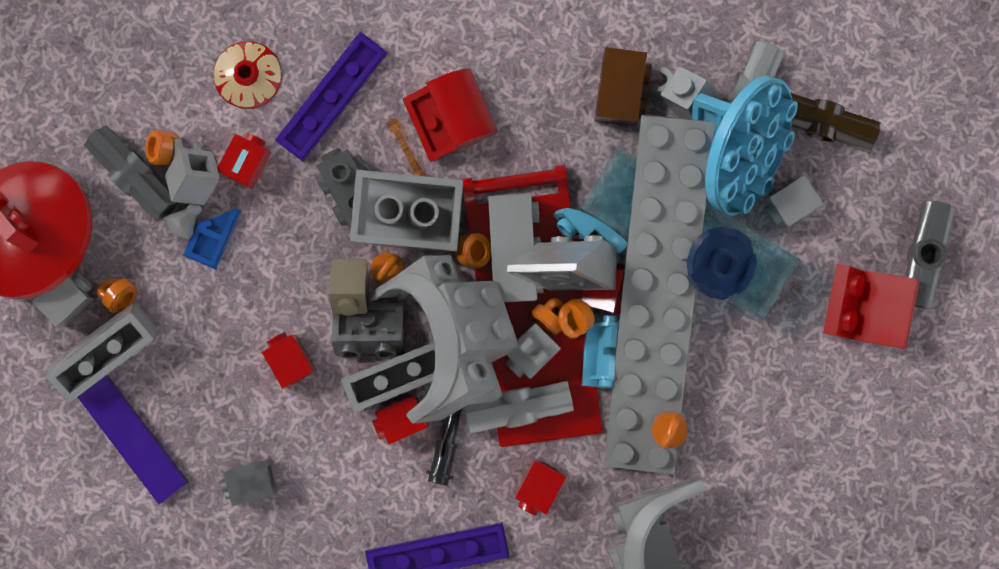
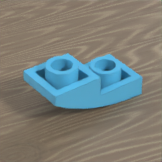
(579, 224)

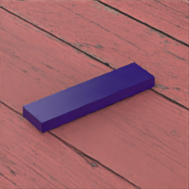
(331, 96)
(133, 439)
(444, 550)

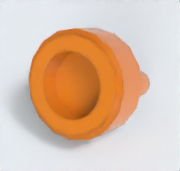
(160, 147)
(473, 250)
(386, 267)
(118, 295)
(546, 318)
(575, 318)
(669, 429)

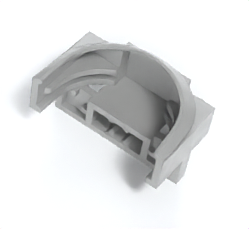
(467, 331)
(642, 531)

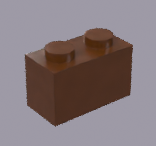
(621, 87)

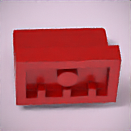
(871, 307)

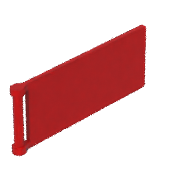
(568, 361)

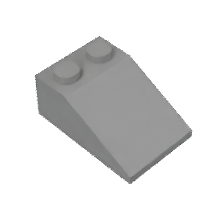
(406, 211)
(568, 264)

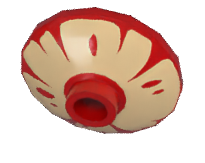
(257, 88)

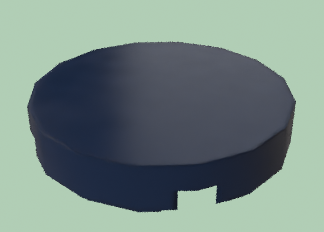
(721, 262)

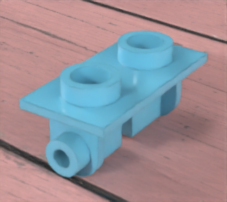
(600, 353)

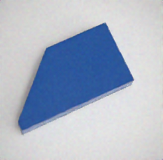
(212, 238)

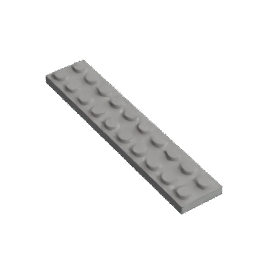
(657, 289)

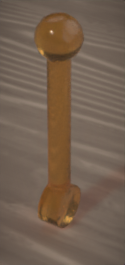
(394, 126)

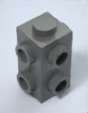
(338, 178)

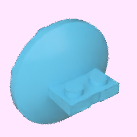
(746, 142)

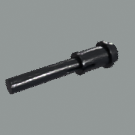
(445, 452)

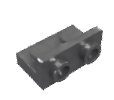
(370, 334)

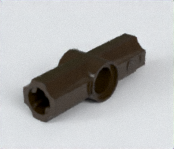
(834, 123)

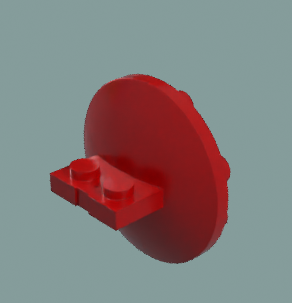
(41, 228)

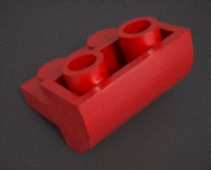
(450, 114)

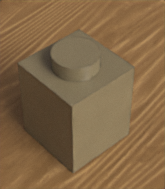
(349, 286)

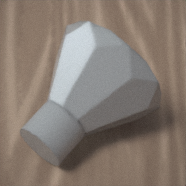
(183, 221)

